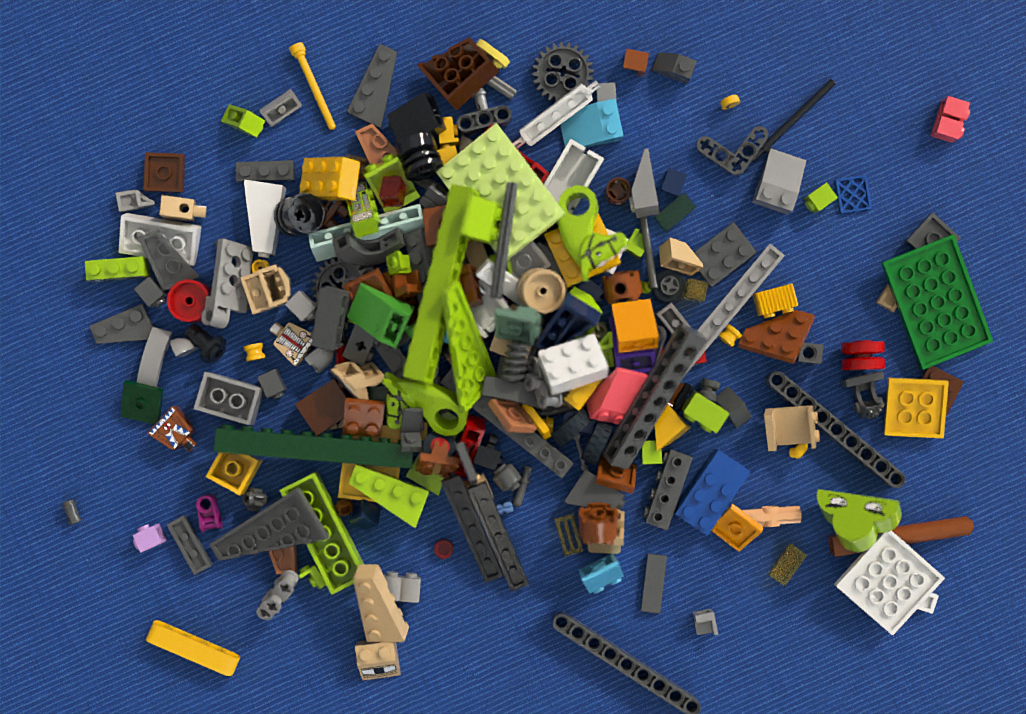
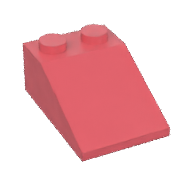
(615, 395)

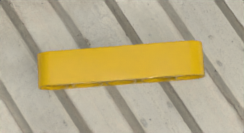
(193, 648)

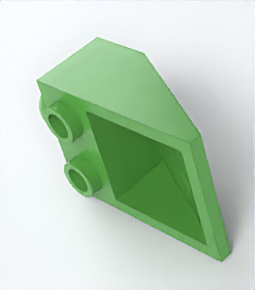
(381, 315)

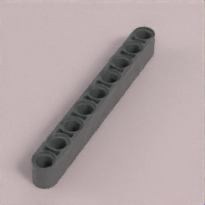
(843, 431)
(630, 671)

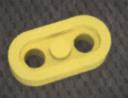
(497, 58)

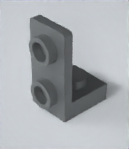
(410, 430)

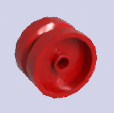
(180, 296)
(863, 355)

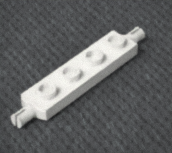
(556, 114)

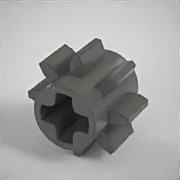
(254, 499)

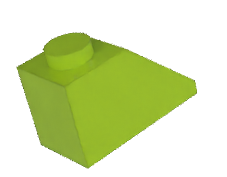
(243, 120)

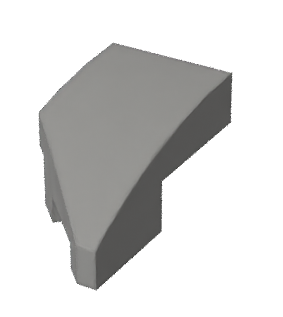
(132, 200)

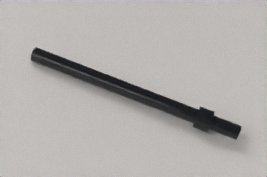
(794, 118)

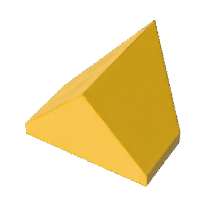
(669, 428)

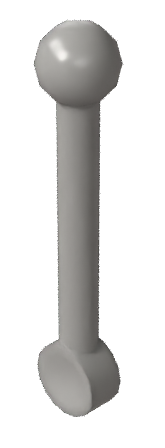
(583, 466)

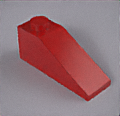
(471, 437)

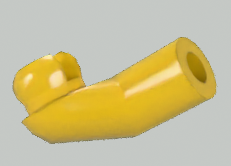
(798, 451)

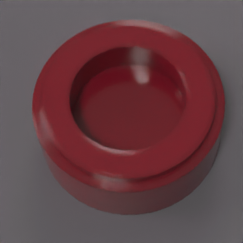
(443, 548)

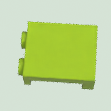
(388, 166)

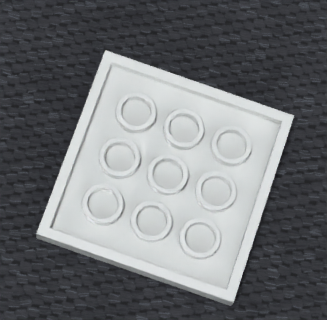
(889, 581)

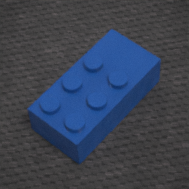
(711, 491)

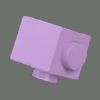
(148, 537)

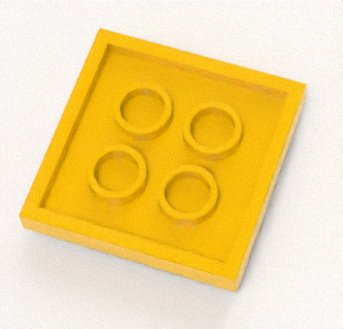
(568, 267)
(915, 407)

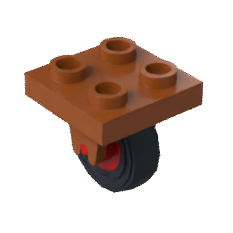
(438, 456)

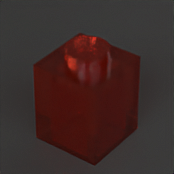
(392, 191)

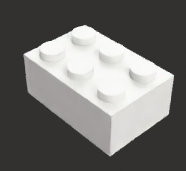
(573, 364)

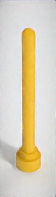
(298, 51)

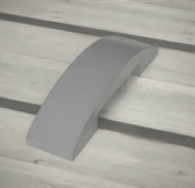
(153, 356)

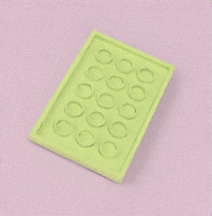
(487, 168)

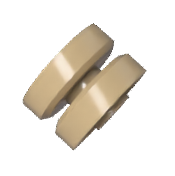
(552, 290)

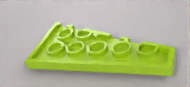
(466, 346)

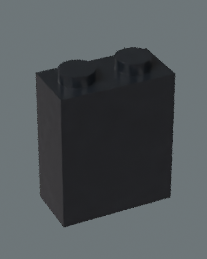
(416, 117)

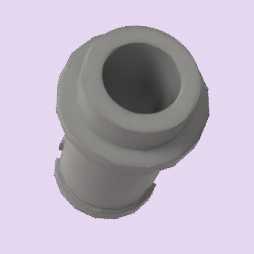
(480, 100)

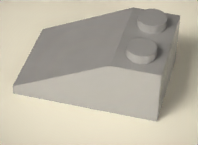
(779, 182)
(644, 195)

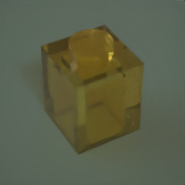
(695, 290)

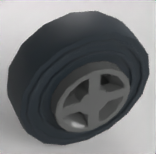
(676, 282)

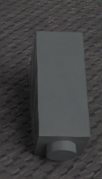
(588, 492)

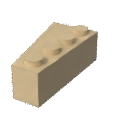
(377, 606)

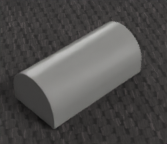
(280, 107)
(671, 317)

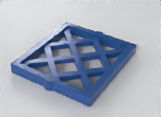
(866, 193)

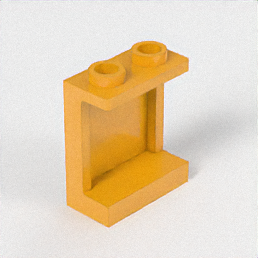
(635, 325)

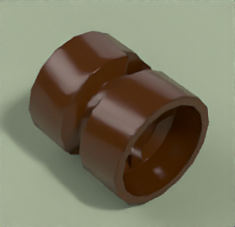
(617, 191)

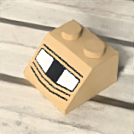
(377, 659)

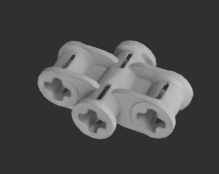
(536, 380)
(275, 596)

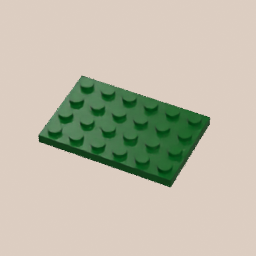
(937, 302)

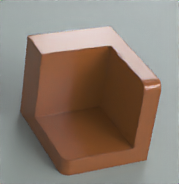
(636, 61)
(407, 285)

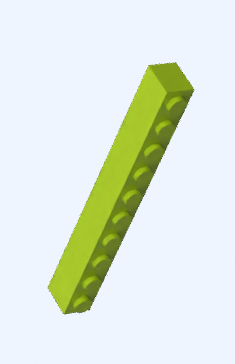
(445, 268)

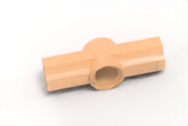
(774, 515)

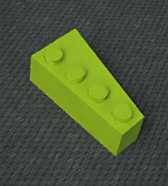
(390, 492)

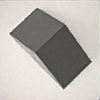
(734, 405)

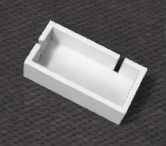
(571, 170)

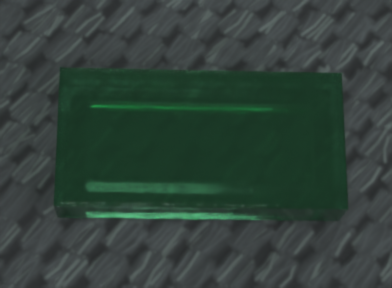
(675, 212)

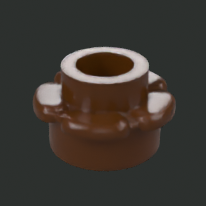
(344, 506)

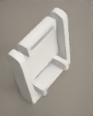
(485, 314)

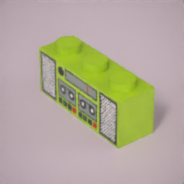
(362, 211)
(117, 269)

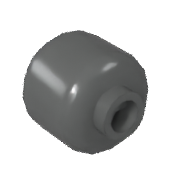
(507, 477)

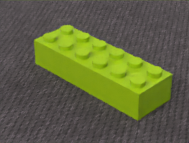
(336, 556)

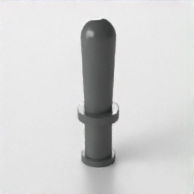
(519, 496)

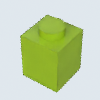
(820, 198)

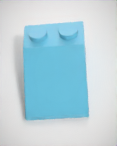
(594, 125)
(601, 573)

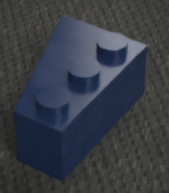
(567, 322)

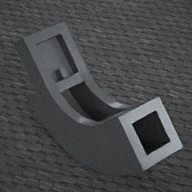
(367, 252)

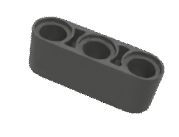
(474, 117)

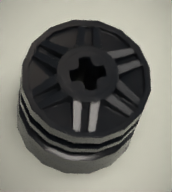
(419, 156)
(299, 215)

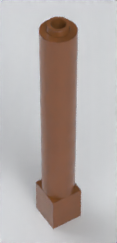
(917, 533)

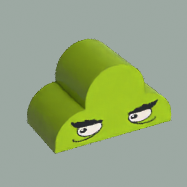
(858, 517)

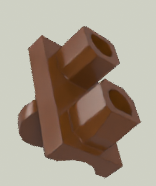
(338, 208)

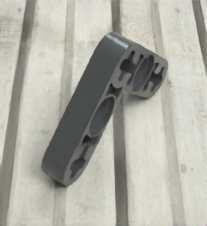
(731, 157)

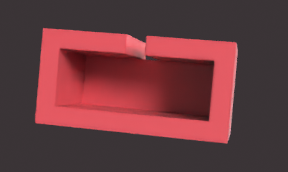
(950, 119)

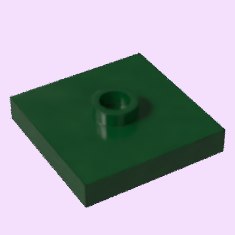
(141, 402)

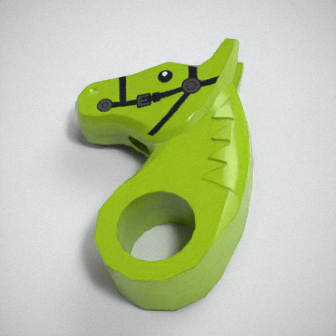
(585, 247)
(429, 397)

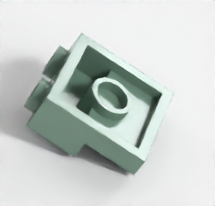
(518, 325)

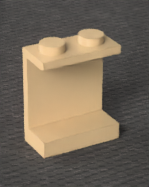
(791, 426)

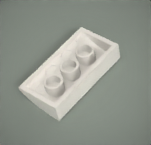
(180, 235)

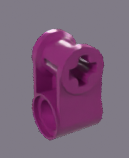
(209, 514)

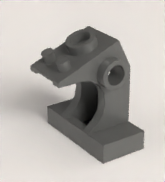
(873, 407)

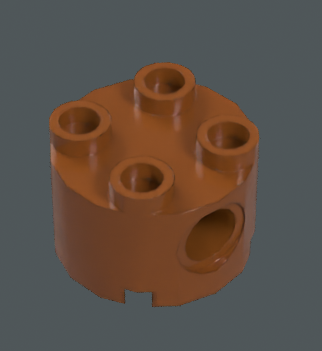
(630, 279)
(598, 523)

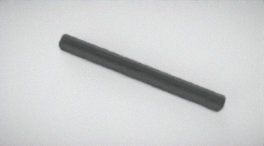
(504, 240)

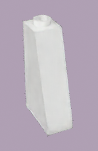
(261, 203)

